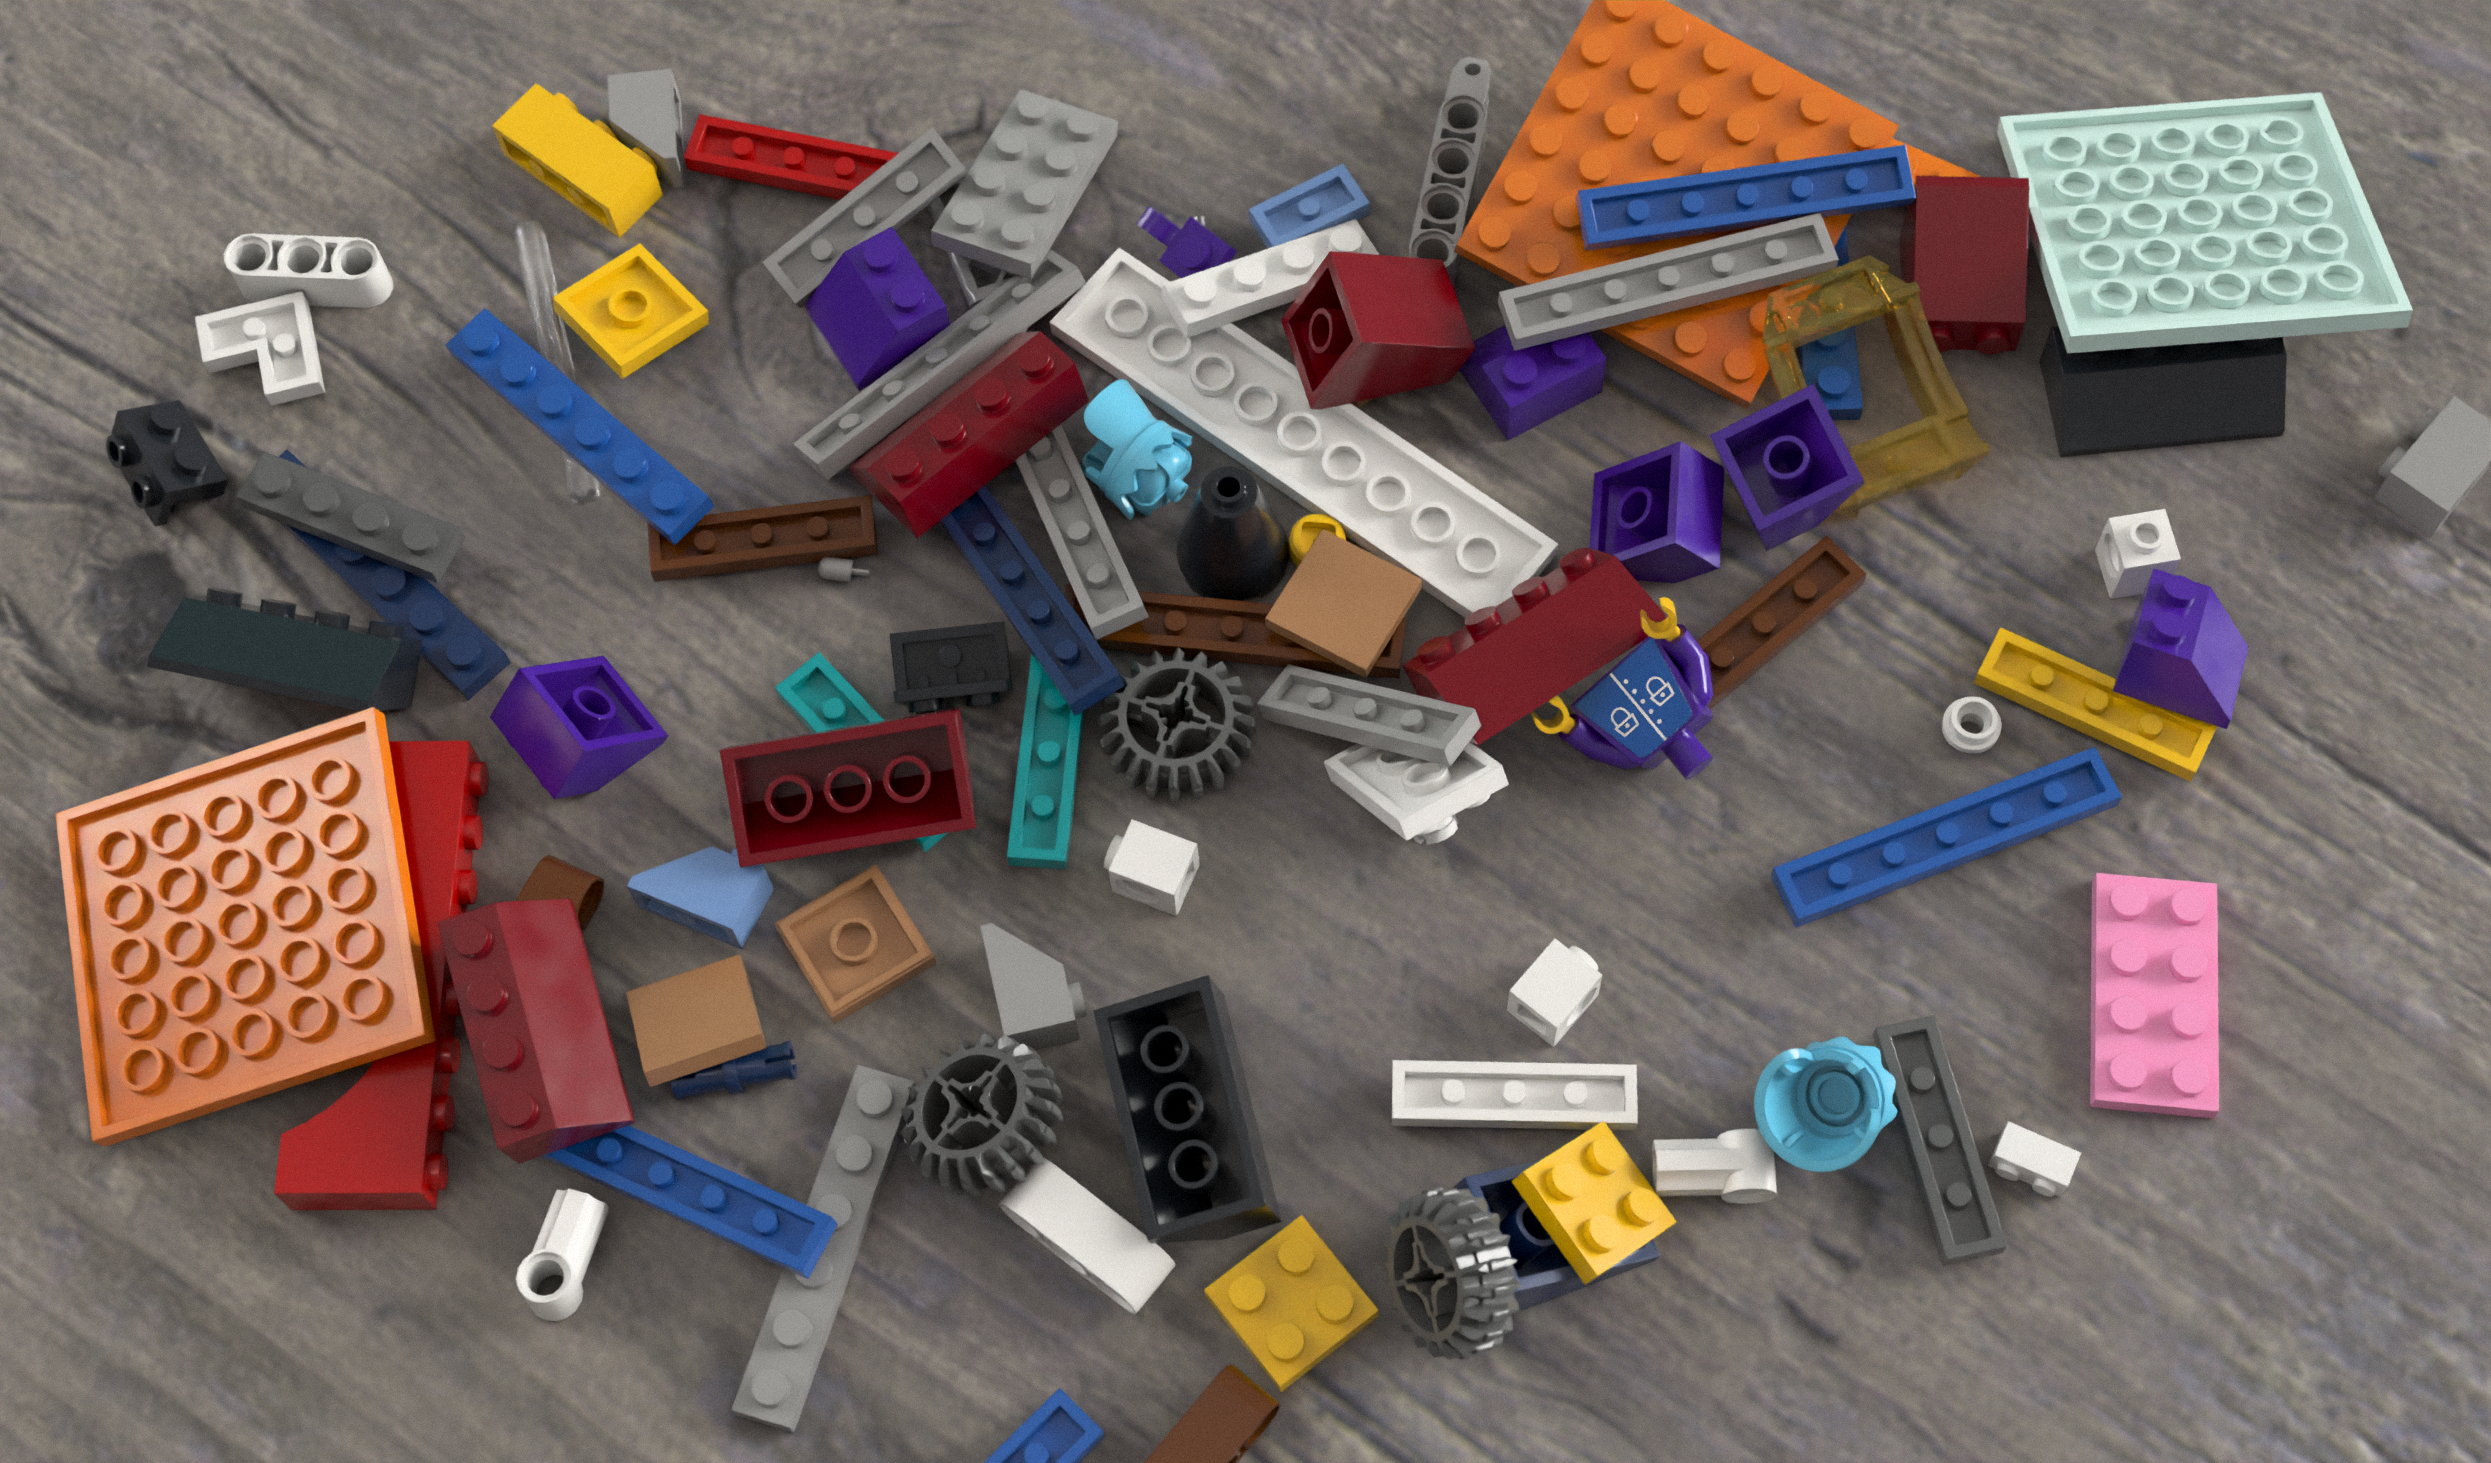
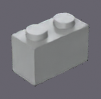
(2439, 468)

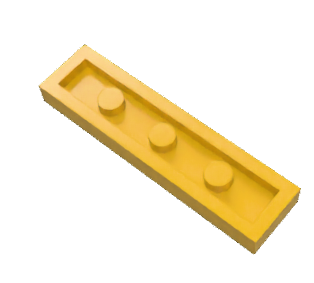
(2086, 703)

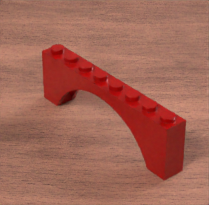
(387, 1132)

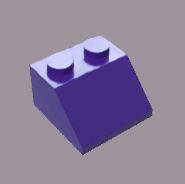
(876, 308)
(1532, 382)
(1788, 466)
(1660, 514)
(2183, 651)
(576, 724)

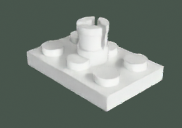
(1414, 794)

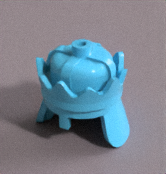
(1136, 457)
(1824, 1103)

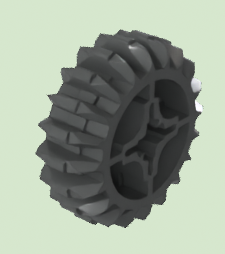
(1139, 706)
(967, 1149)
(1451, 1273)

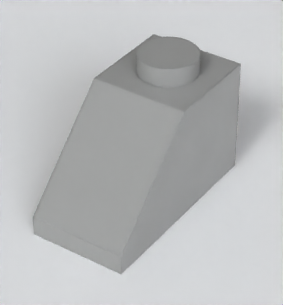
(647, 115)
(1031, 991)

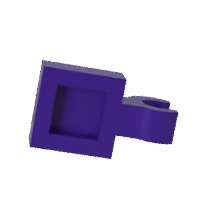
(1189, 247)

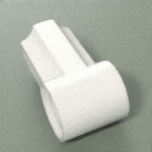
(1734, 1165)
(563, 1250)

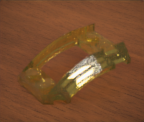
(1848, 296)

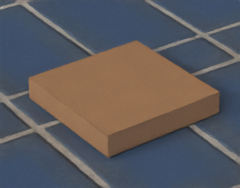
(1343, 603)
(855, 944)
(695, 1020)

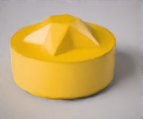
(1306, 531)

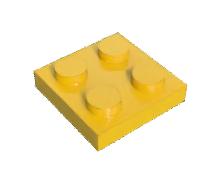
(631, 311)
(1594, 1202)
(1291, 1303)

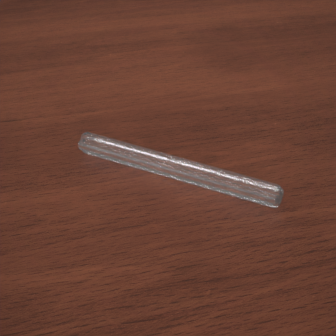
(551, 338)

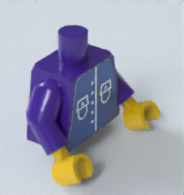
(1644, 704)

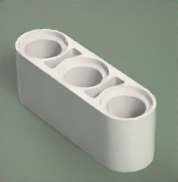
(287, 258)
(1087, 1235)

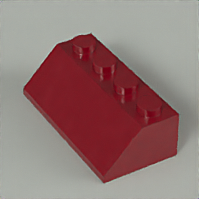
(972, 431)
(1536, 641)
(849, 787)
(535, 1026)

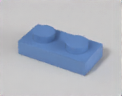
(1310, 207)

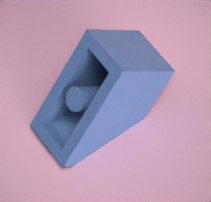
(706, 894)

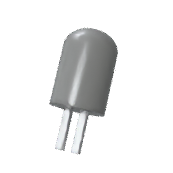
(839, 569)

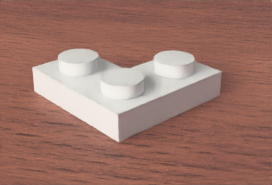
(267, 331)

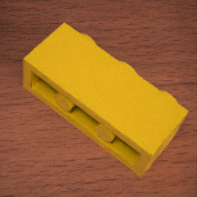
(578, 159)

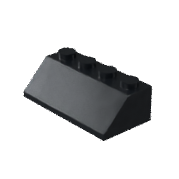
(2164, 394)
(290, 652)
(1186, 1114)

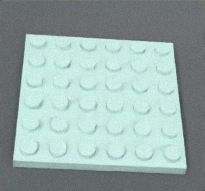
(2201, 223)

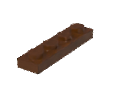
(767, 538)
(1778, 615)

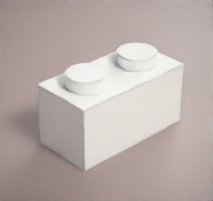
(2034, 1160)

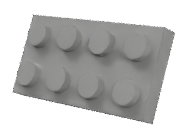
(1024, 184)

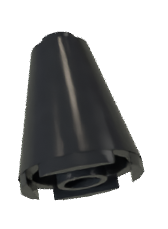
(1232, 539)

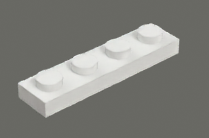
(1256, 280)
(1514, 1095)

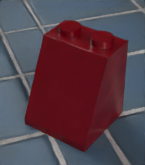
(1969, 258)
(1375, 328)

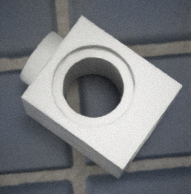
(2133, 548)
(1152, 866)
(1555, 991)

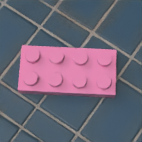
(2154, 996)

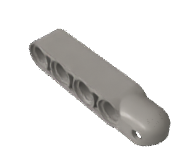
(1453, 151)

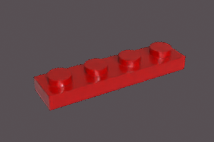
(780, 157)

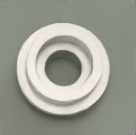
(1973, 710)

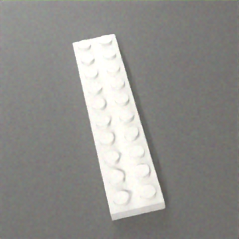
(1324, 459)

